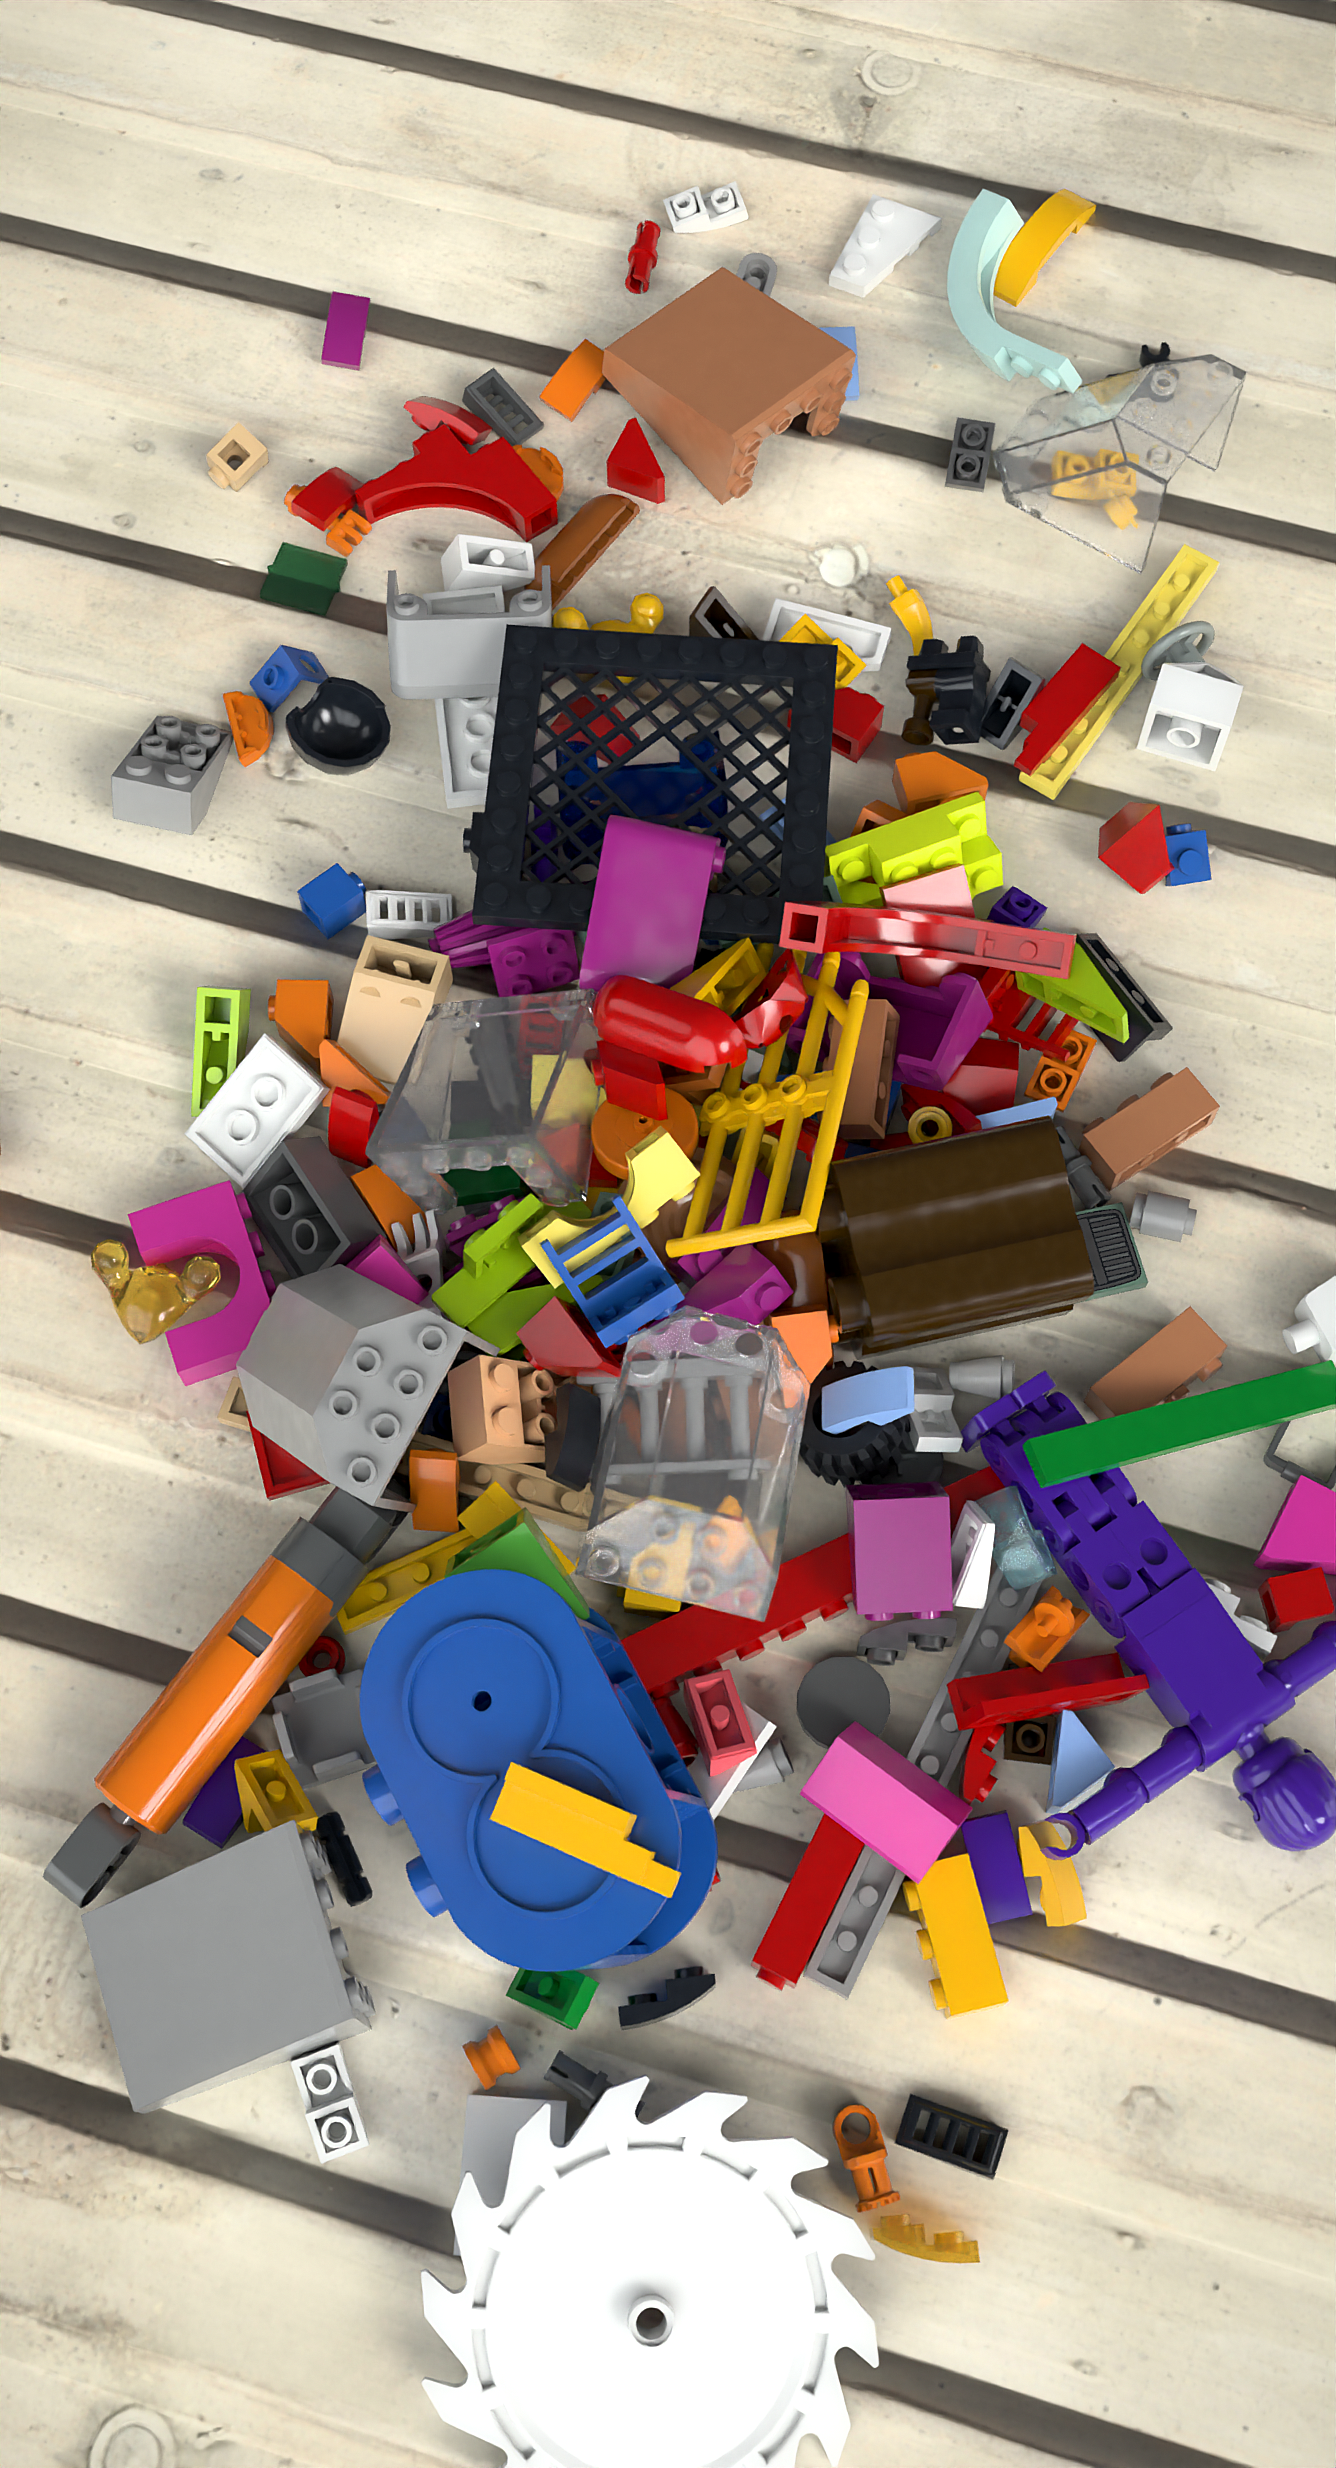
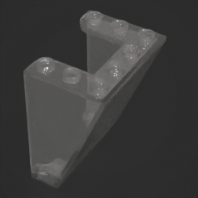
(495, 1090)

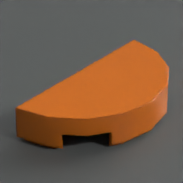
(545, 466)
(249, 724)

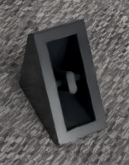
(1006, 702)

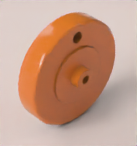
(619, 1129)

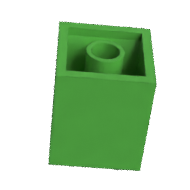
(520, 1548)

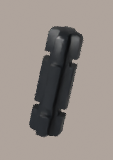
(344, 1859)

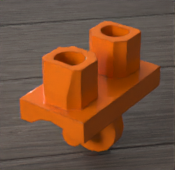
(1044, 1630)

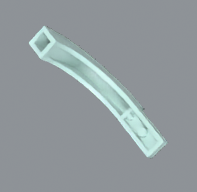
(970, 288)

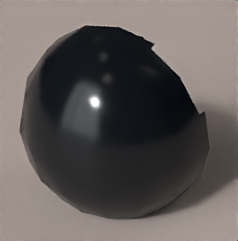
(340, 728)

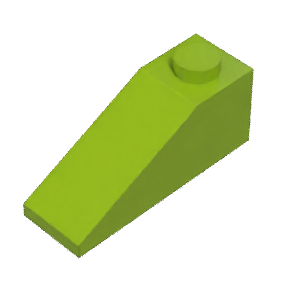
(1081, 996)
(219, 1040)
(514, 1309)

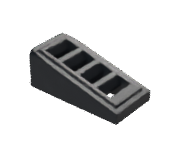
(994, 2146)

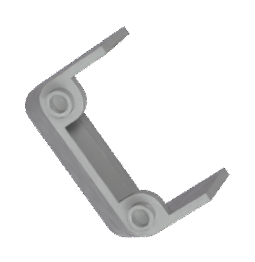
(454, 652)

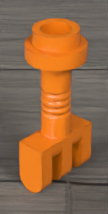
(339, 528)

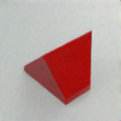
(1136, 845)

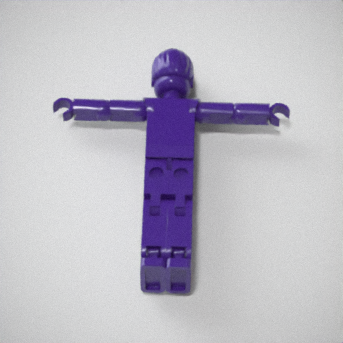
(1175, 1633)

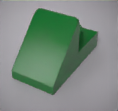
(554, 1994)

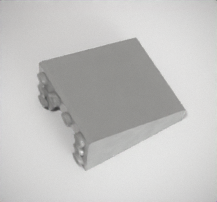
(225, 1968)

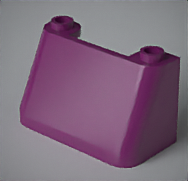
(648, 902)

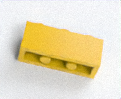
(956, 1939)

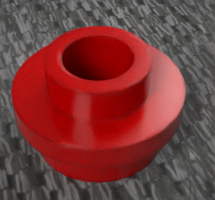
(327, 1645)

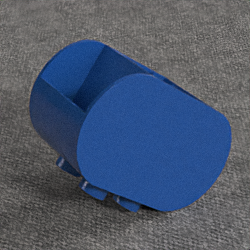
(507, 1674)

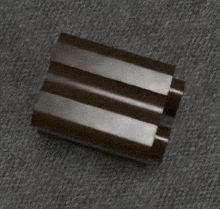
(952, 1238)

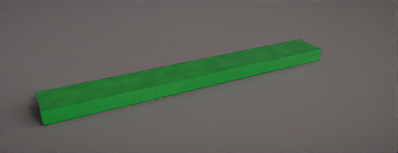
(1181, 1424)

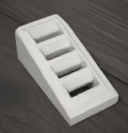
(394, 901)
(971, 1556)

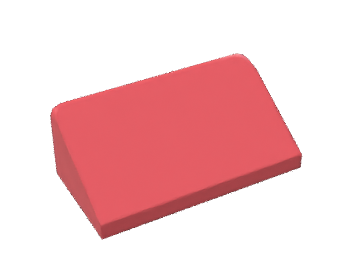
(718, 1721)

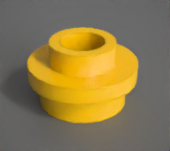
(929, 1113)

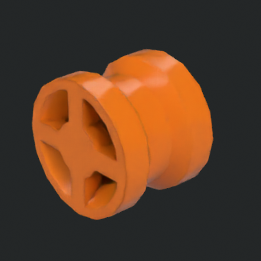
(491, 2057)

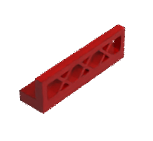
(1034, 1694)

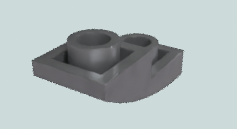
(970, 454)
(890, 1641)

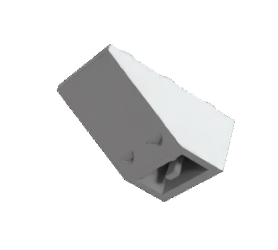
(170, 775)

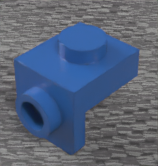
(1187, 854)

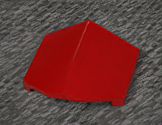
(986, 1077)

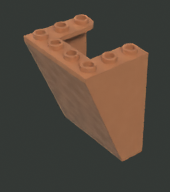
(725, 375)

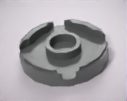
(839, 1694)

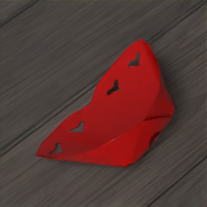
(771, 1017)

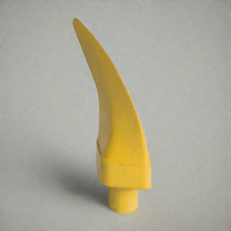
(912, 612)

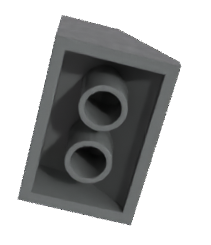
(309, 1208)

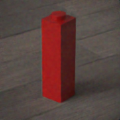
(806, 1905)

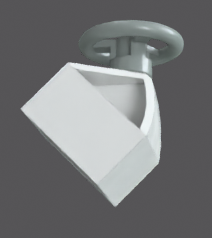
(1190, 701)

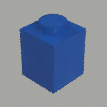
(333, 900)

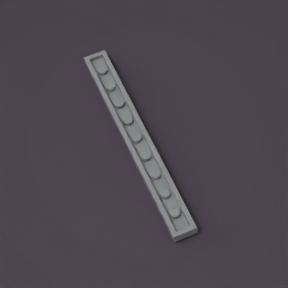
(935, 1752)

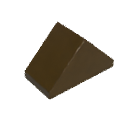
(718, 619)

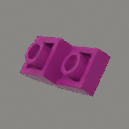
(345, 330)

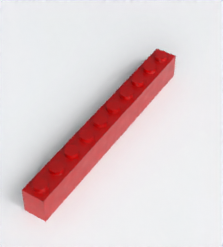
(806, 1588)

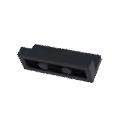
(1144, 1018)

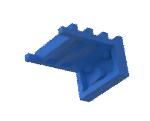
(626, 1299)

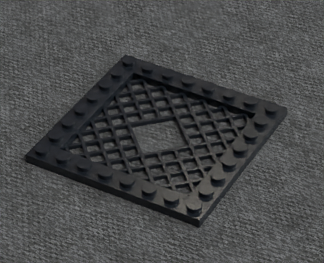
(533, 650)

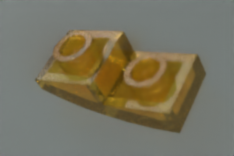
(908, 2239)

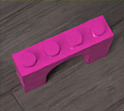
(208, 1223)

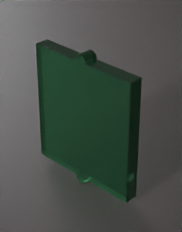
(303, 578)

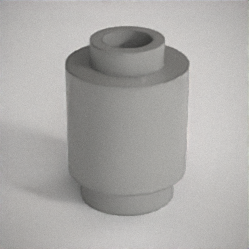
(1162, 1216)

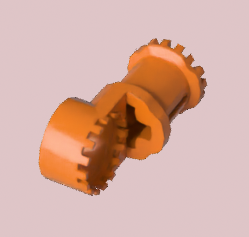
(863, 2156)

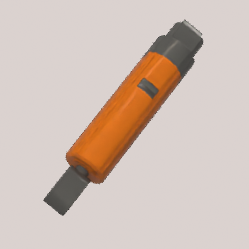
(224, 1686)

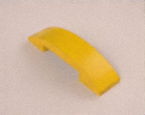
(1037, 242)

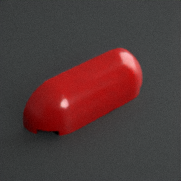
(666, 1025)

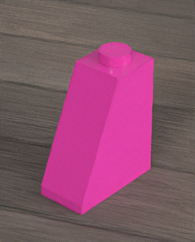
(1302, 1531)

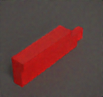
(1063, 705)

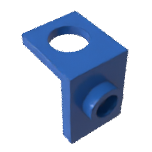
(283, 673)

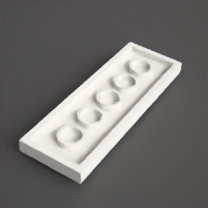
(466, 723)

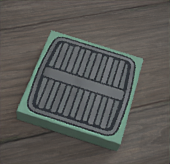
(1111, 1251)

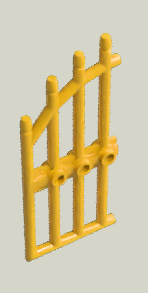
(771, 1101)

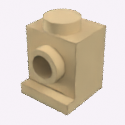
(240, 446)

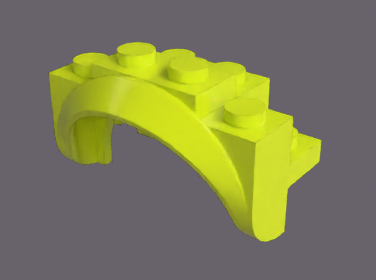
(917, 847)

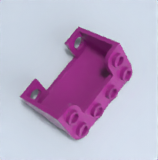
(934, 1022)

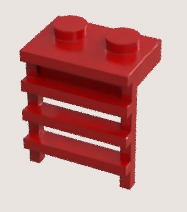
(1009, 1008)

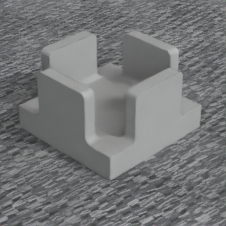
(322, 1727)

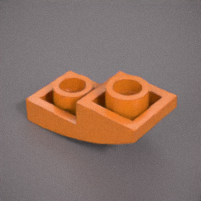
(575, 381)
(1058, 1077)
(387, 1202)
(434, 1490)

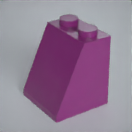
(900, 1549)

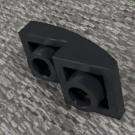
(574, 1444)
(682, 1993)

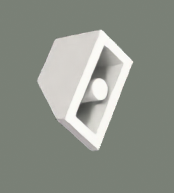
(487, 562)

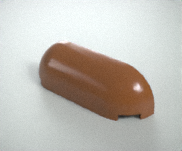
(582, 542)
(802, 1266)

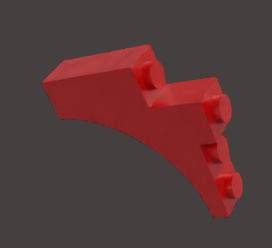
(447, 476)

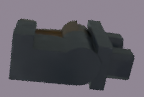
(955, 683)

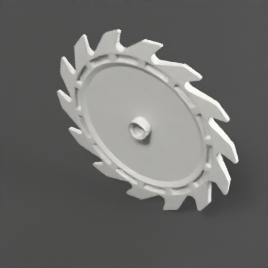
(636, 2223)

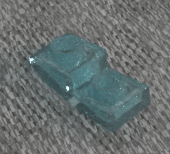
(1016, 1546)

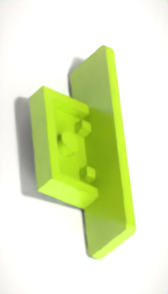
(495, 1260)

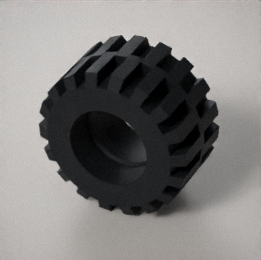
(854, 1456)

